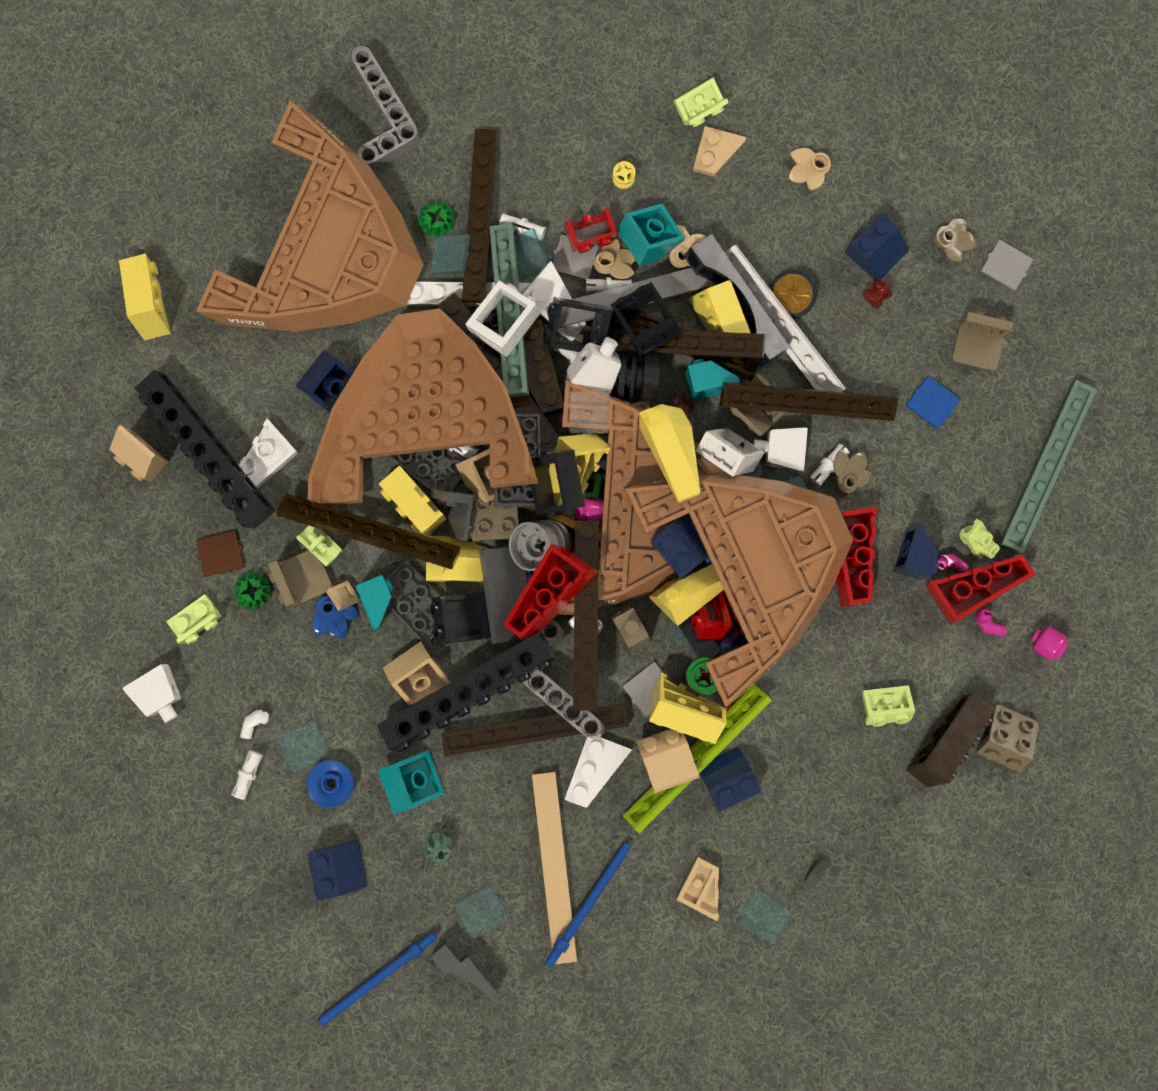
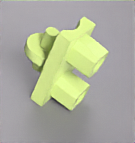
(979, 540)
(319, 544)

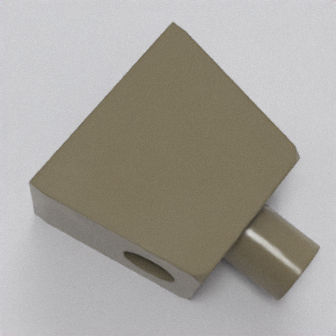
(630, 628)

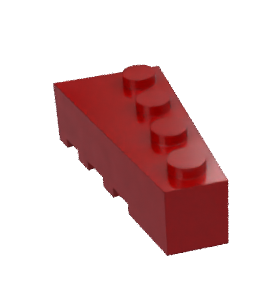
(856, 574)
(549, 590)
(971, 590)

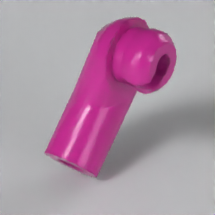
(951, 560)

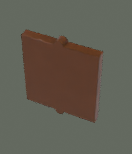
(220, 553)

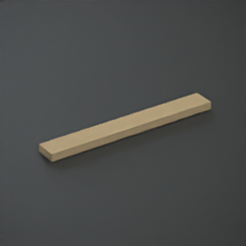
(553, 860)

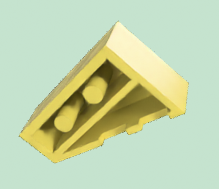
(143, 296)
(720, 309)
(587, 452)
(411, 502)
(685, 712)

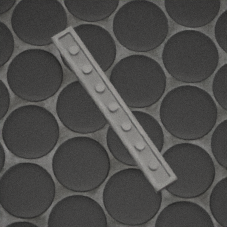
(667, 285)

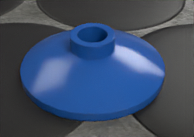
(318, 785)

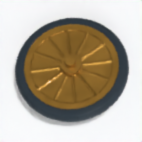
(795, 292)

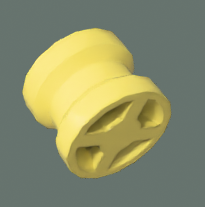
(624, 169)

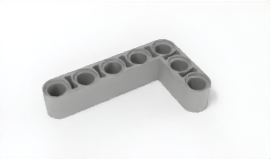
(389, 109)
(551, 687)

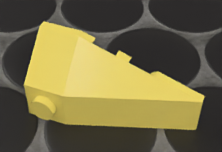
(673, 447)
(466, 567)
(686, 595)

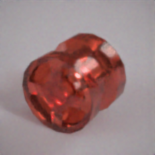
(877, 294)
(681, 402)

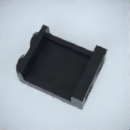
(460, 618)

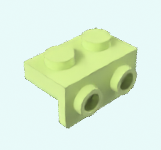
(700, 102)

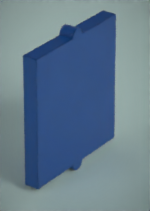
(932, 402)

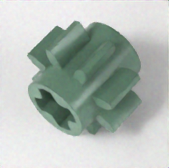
(437, 847)

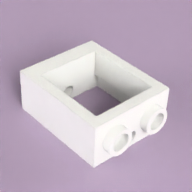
(507, 343)
(725, 451)

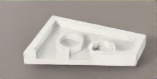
(543, 289)
(267, 455)
(594, 768)

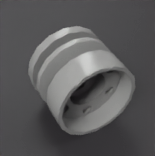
(532, 539)

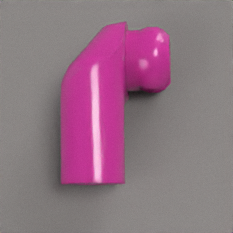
(986, 624)

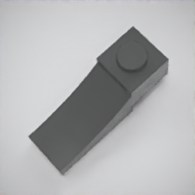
(449, 961)

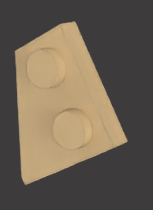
(716, 150)
(701, 888)

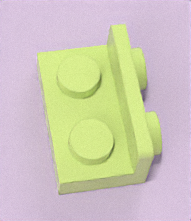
(194, 620)
(888, 705)

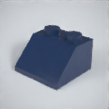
(878, 248)
(325, 380)
(680, 546)
(917, 555)
(729, 779)
(336, 870)

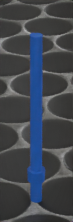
(562, 943)
(414, 950)

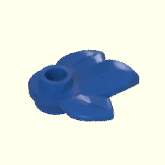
(333, 620)

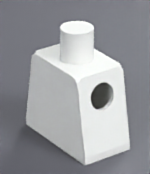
(596, 366)
(785, 448)
(155, 693)

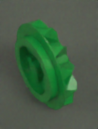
(438, 228)
(261, 596)
(694, 672)

